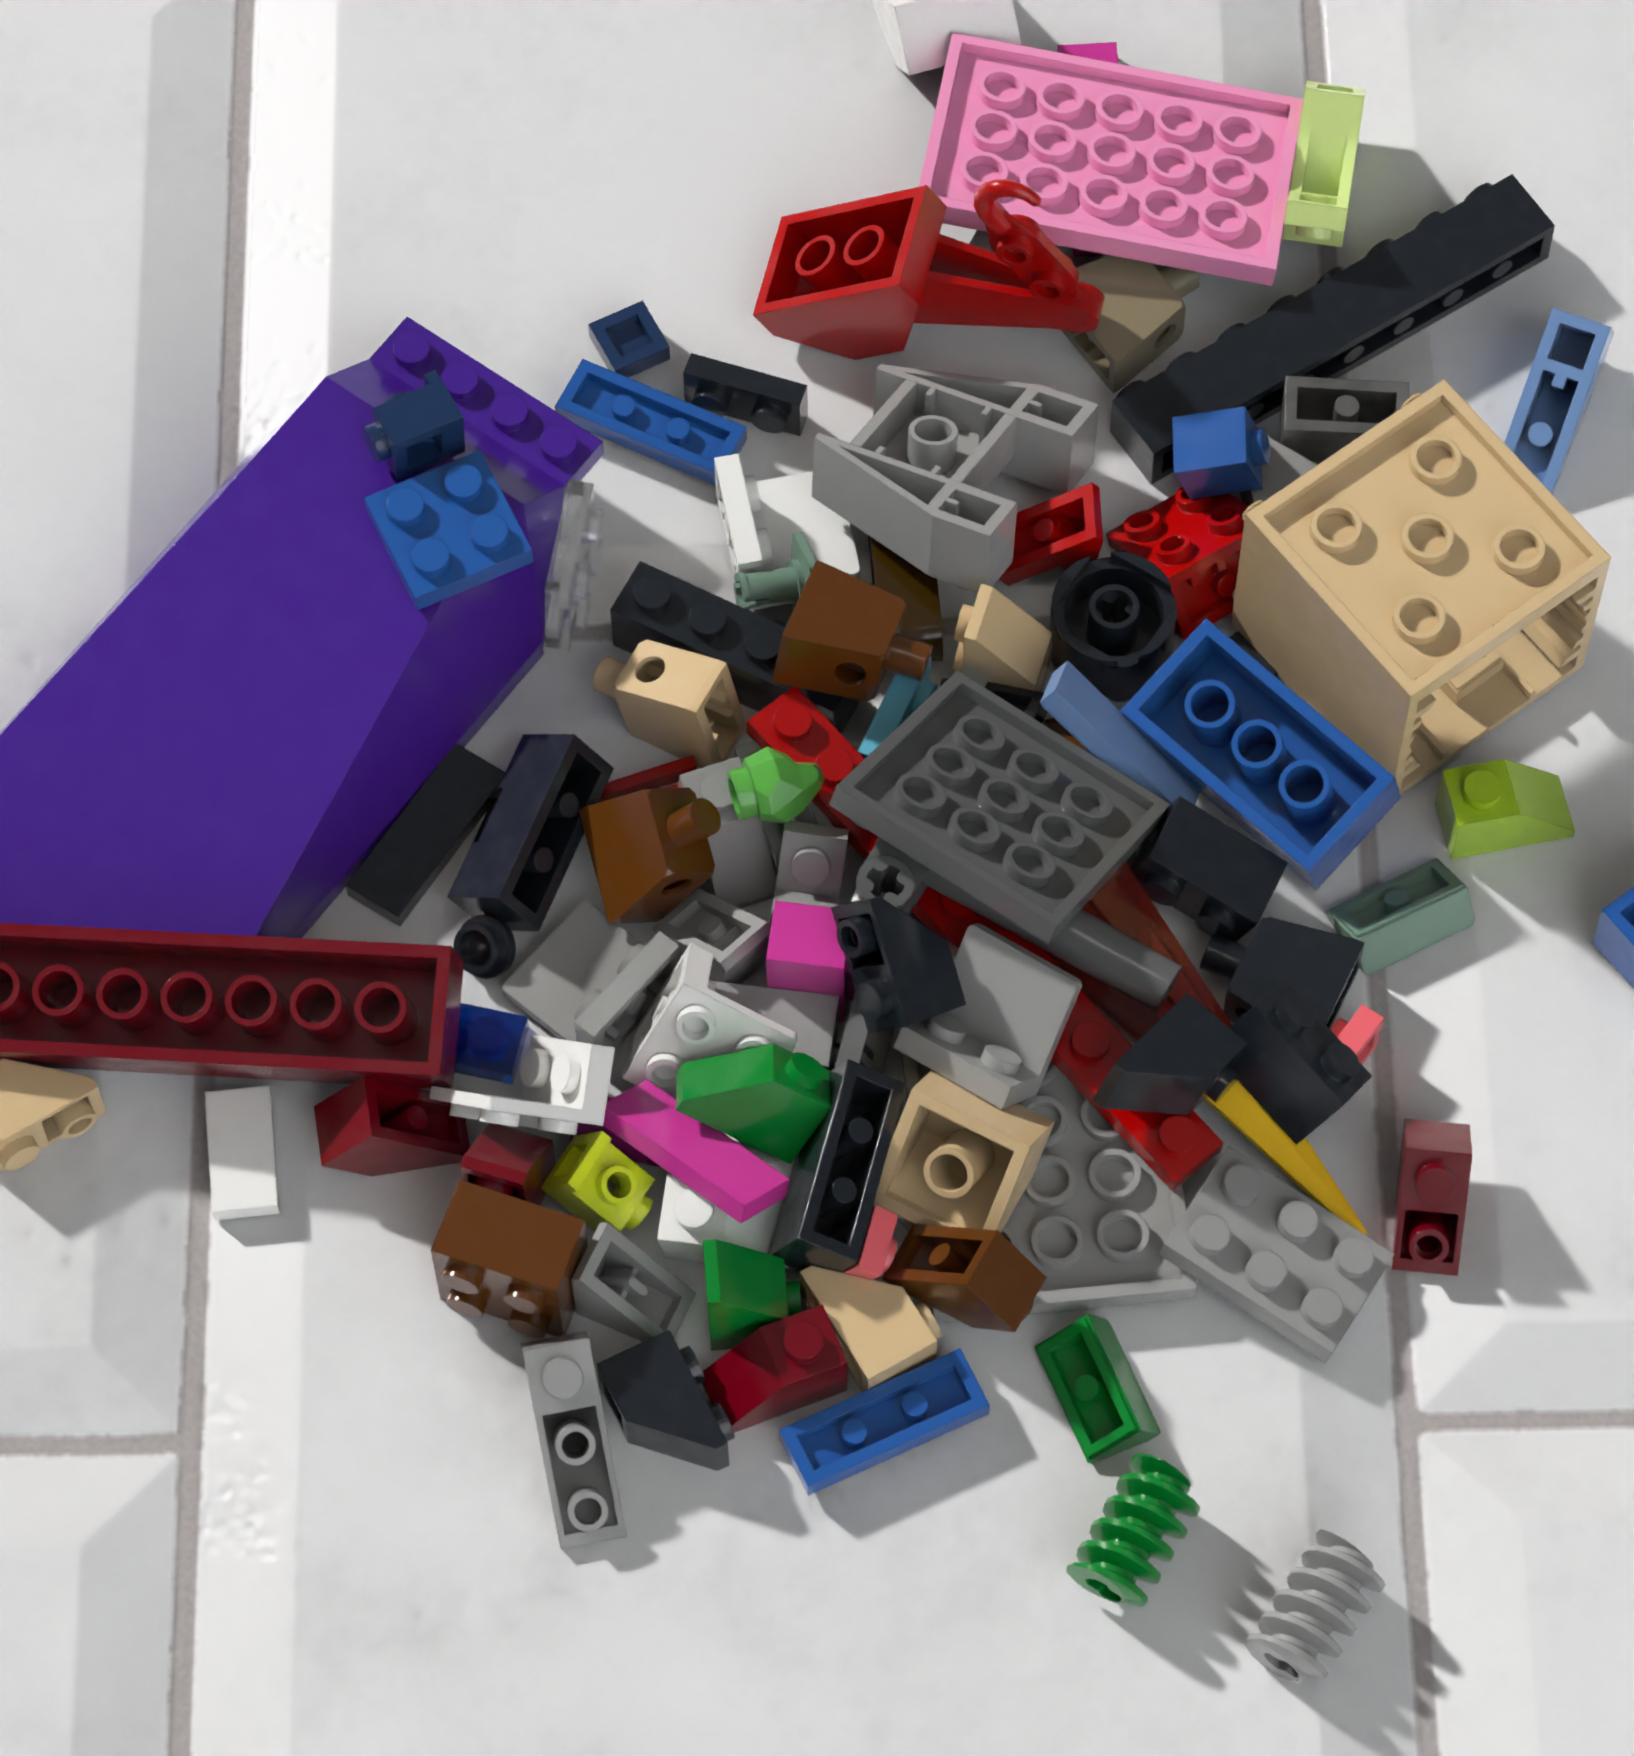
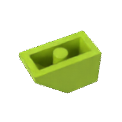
(1500, 807)

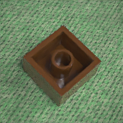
(508, 1260)

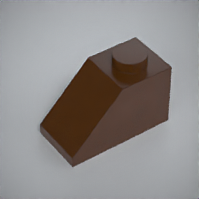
(967, 1275)

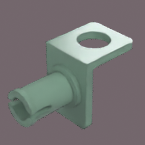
(776, 585)

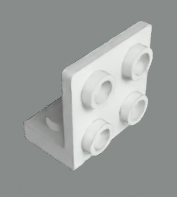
(766, 513)
(694, 1023)
(561, 1087)

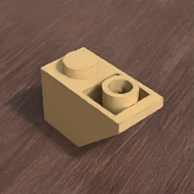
(1001, 643)
(41, 1108)

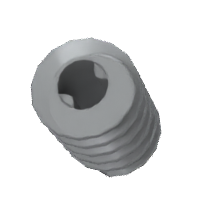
(1314, 1609)

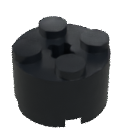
(1113, 622)

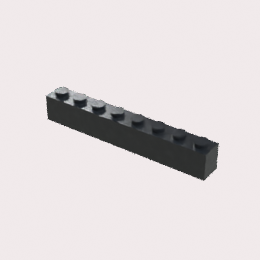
(1340, 319)

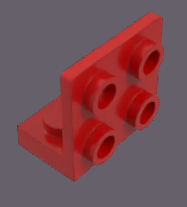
(1194, 547)

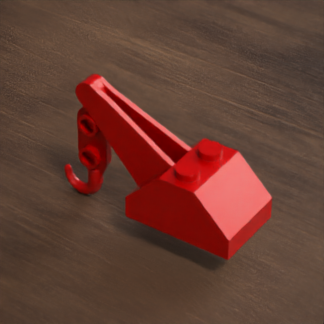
(874, 266)

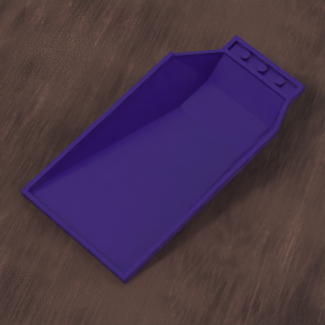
(268, 679)

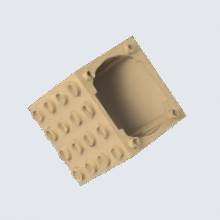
(1409, 569)

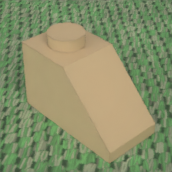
(873, 1323)

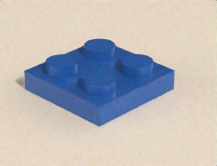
(448, 530)

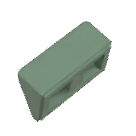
(1404, 914)

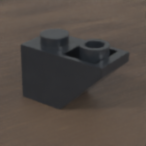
(895, 965)
(661, 1405)

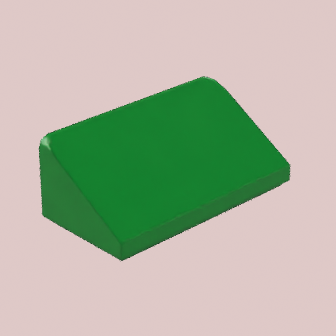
(1097, 1388)

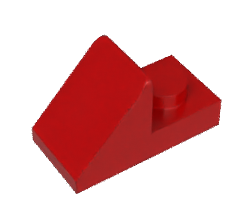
(1056, 534)

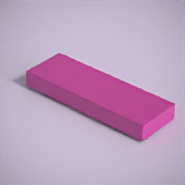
(695, 1152)

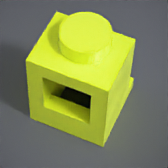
(582, 1179)

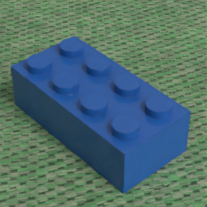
(1262, 754)

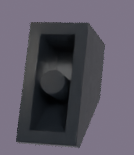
(1175, 1064)

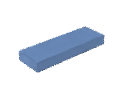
(1111, 736)

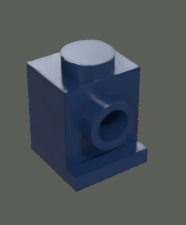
(416, 428)

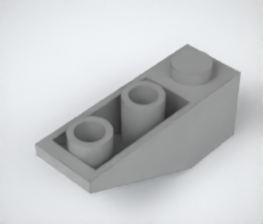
(573, 1439)

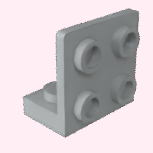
(592, 978)
(1009, 1022)

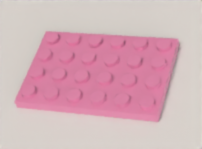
(1118, 155)

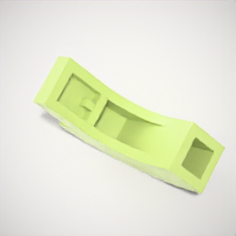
(1324, 164)

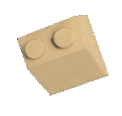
(959, 1157)

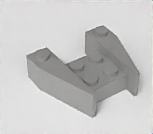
(931, 453)

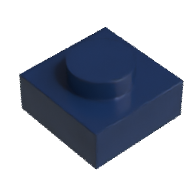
(629, 340)

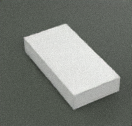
(242, 1153)

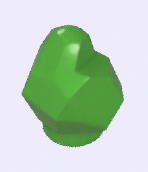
(773, 786)

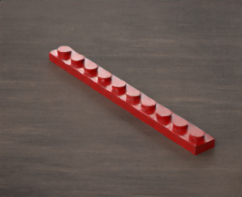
(1089, 1045)

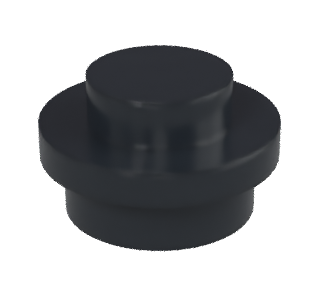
(485, 946)

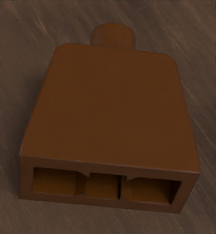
(846, 638)
(650, 850)

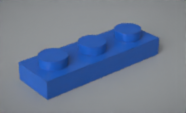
(649, 421)
(884, 1421)

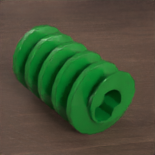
(1134, 1531)

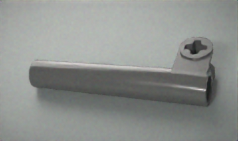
(1083, 943)

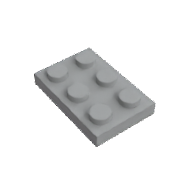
(1276, 1254)

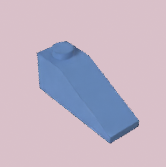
(1557, 393)

